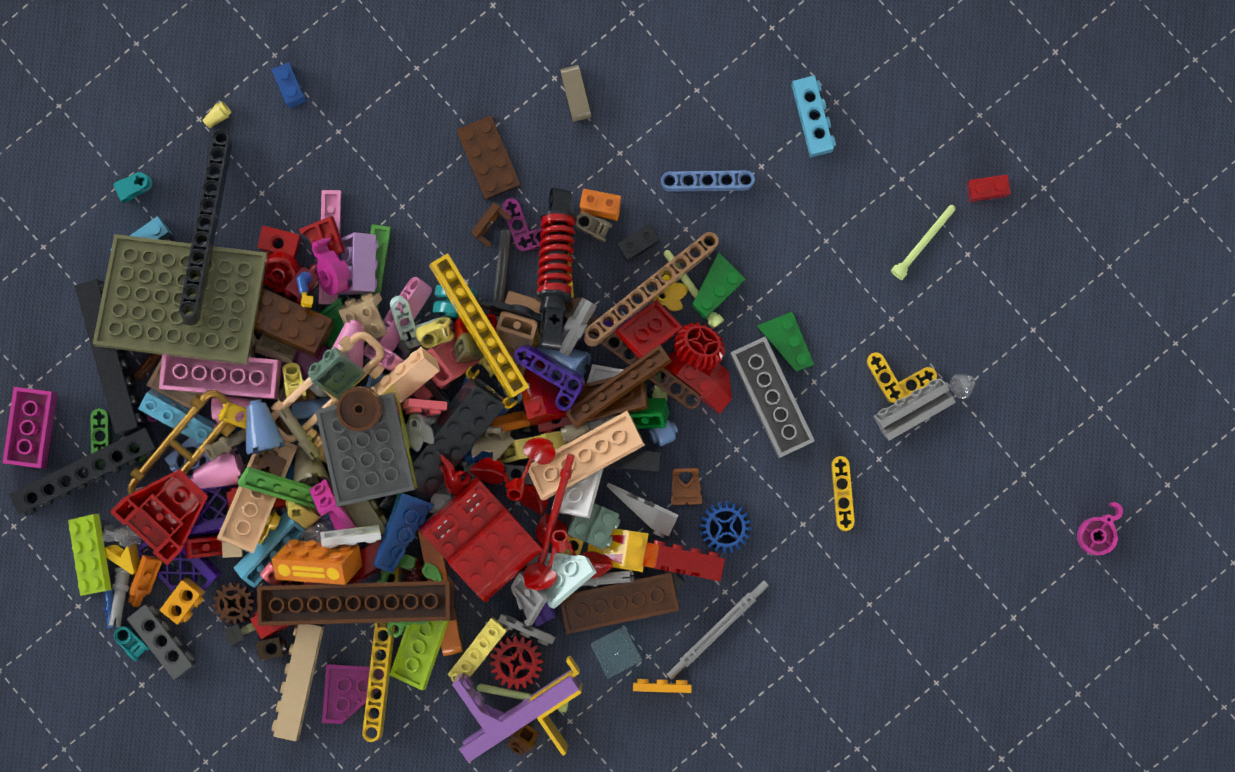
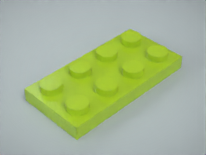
(89, 554)
(418, 653)

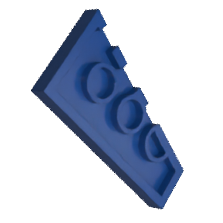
(404, 521)

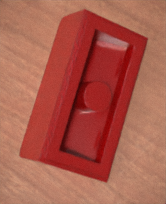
(203, 546)

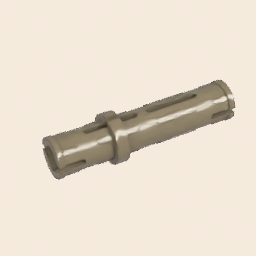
(297, 430)

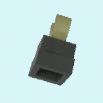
(235, 633)

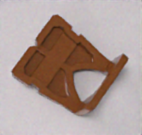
(686, 493)

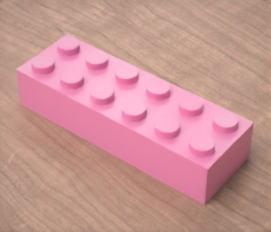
(192, 375)

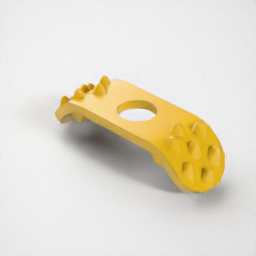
(229, 412)

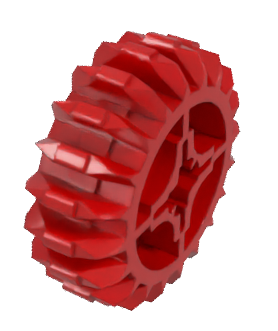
(699, 346)

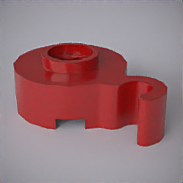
(286, 264)

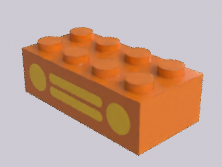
(317, 564)

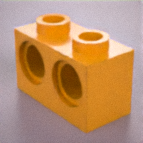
(180, 598)

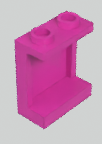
(325, 502)

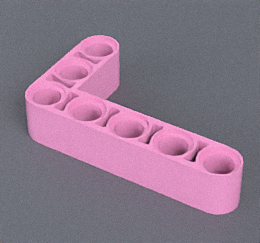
(416, 294)

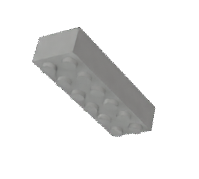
(772, 397)

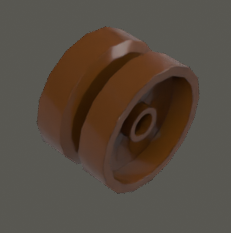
(357, 420)

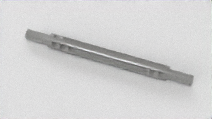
(717, 630)

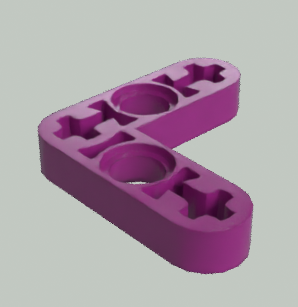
(524, 232)

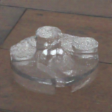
(123, 535)

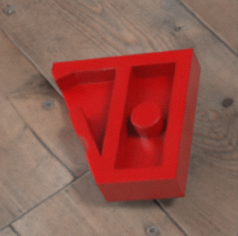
(324, 229)

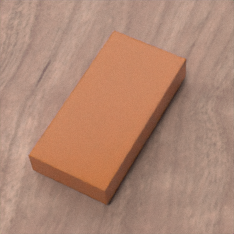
(511, 421)

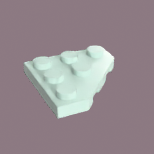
(571, 574)

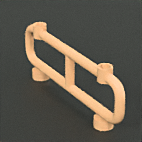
(372, 368)

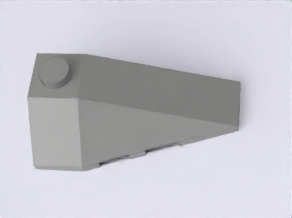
(654, 516)

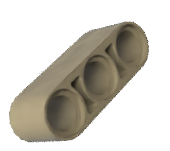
(575, 93)

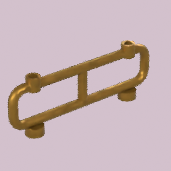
(197, 402)

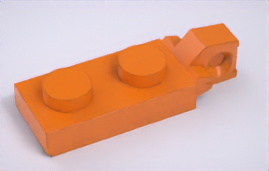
(144, 579)

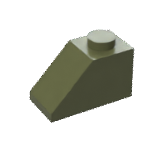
(466, 349)

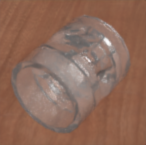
(313, 532)

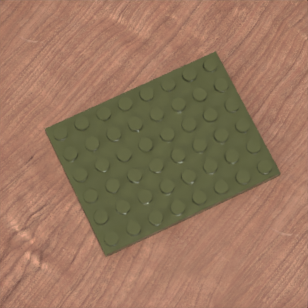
(145, 295)

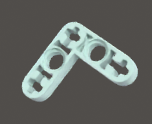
(411, 325)

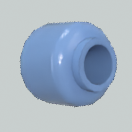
(663, 436)

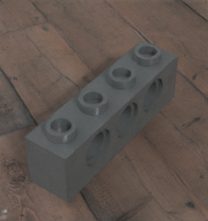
(163, 653)

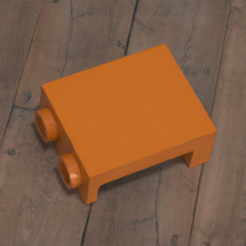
(600, 204)

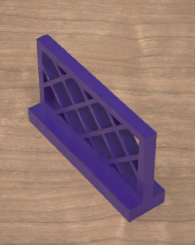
(210, 526)
(202, 564)

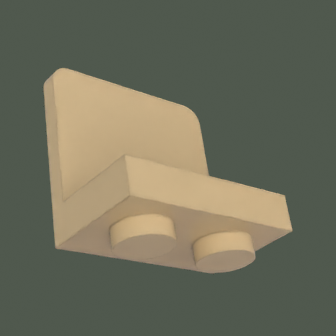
(365, 311)

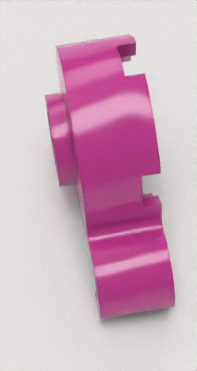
(331, 271)
(1105, 527)

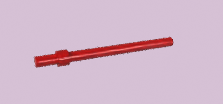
(565, 475)

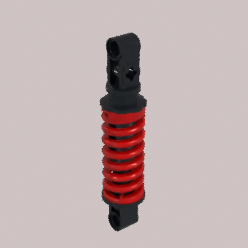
(555, 267)

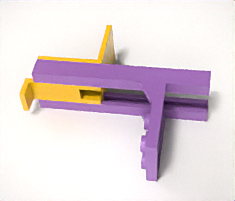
(499, 725)

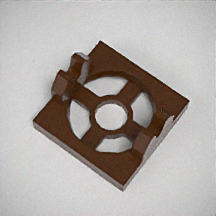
(487, 221)

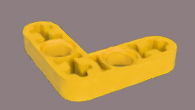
(901, 386)

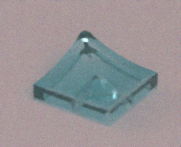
(615, 652)

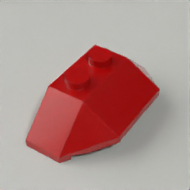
(710, 385)

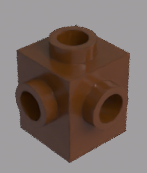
(522, 740)

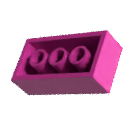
(30, 427)

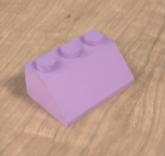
(361, 261)

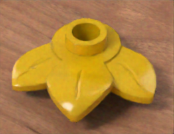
(673, 295)
(272, 523)

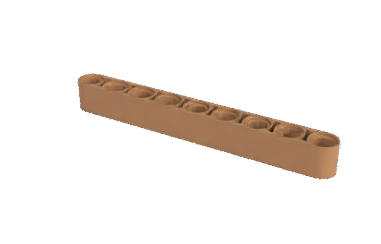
(646, 296)

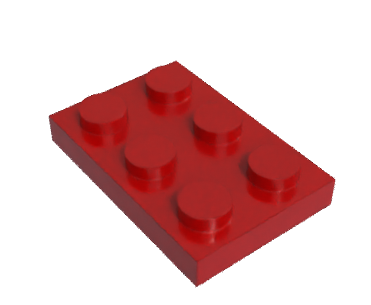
(648, 329)

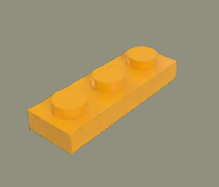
(662, 686)

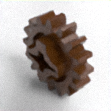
(243, 610)

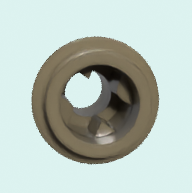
(570, 433)

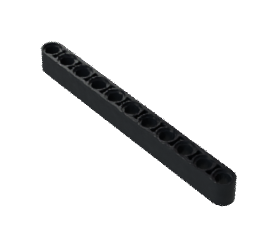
(207, 234)

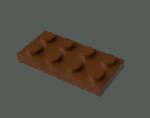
(488, 157)
(631, 402)

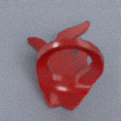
(451, 478)

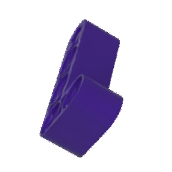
(548, 374)

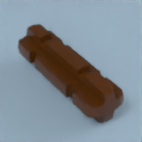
(146, 366)

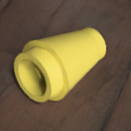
(217, 114)

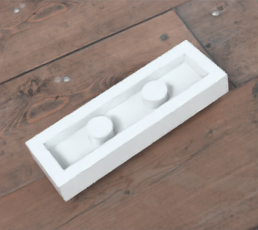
(350, 536)

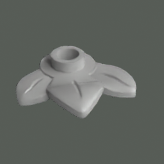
(419, 431)

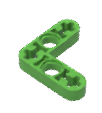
(106, 421)

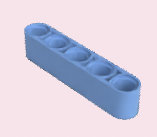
(716, 176)

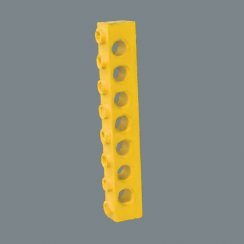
(478, 326)

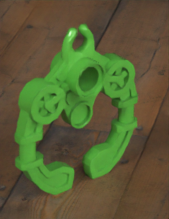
(408, 562)

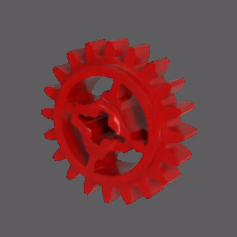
(511, 679)

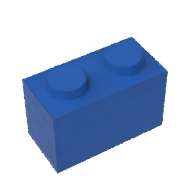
(289, 85)

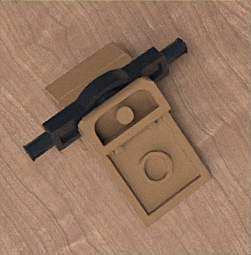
(517, 322)

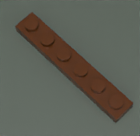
(618, 386)

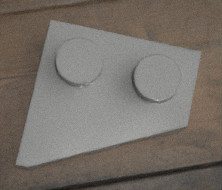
(527, 599)

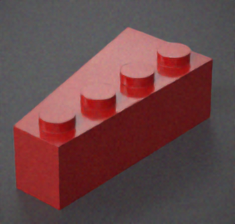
(684, 562)

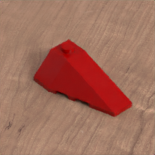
(540, 398)

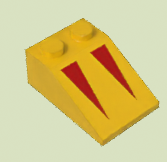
(625, 550)

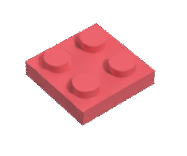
(428, 407)

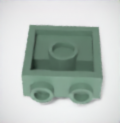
(335, 372)
(597, 528)

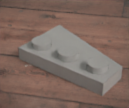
(527, 631)

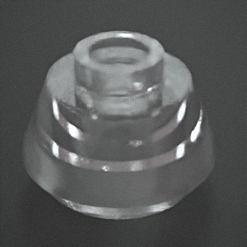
(962, 385)

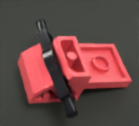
(449, 371)

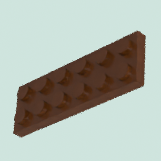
(620, 603)

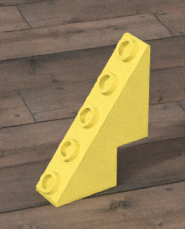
(515, 450)
(479, 649)

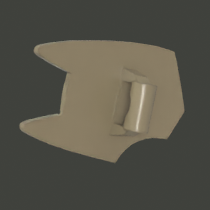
(493, 442)

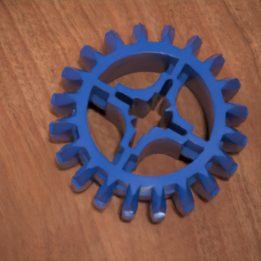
(736, 514)

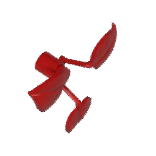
(490, 471)
(539, 576)

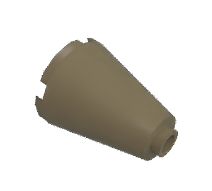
(309, 471)

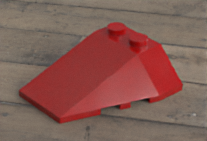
(163, 513)

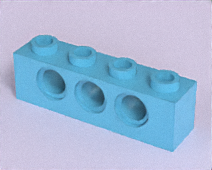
(800, 89)
(172, 412)

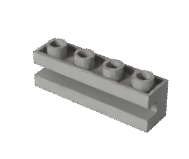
(914, 408)

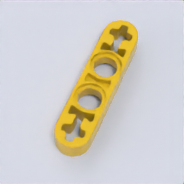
(845, 493)

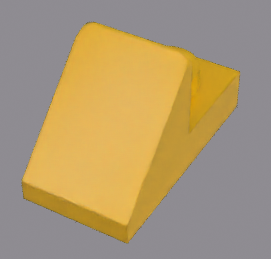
(128, 560)

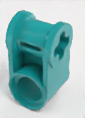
(129, 187)
(132, 642)

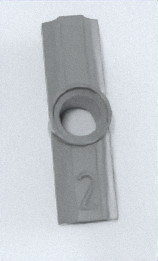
(576, 326)

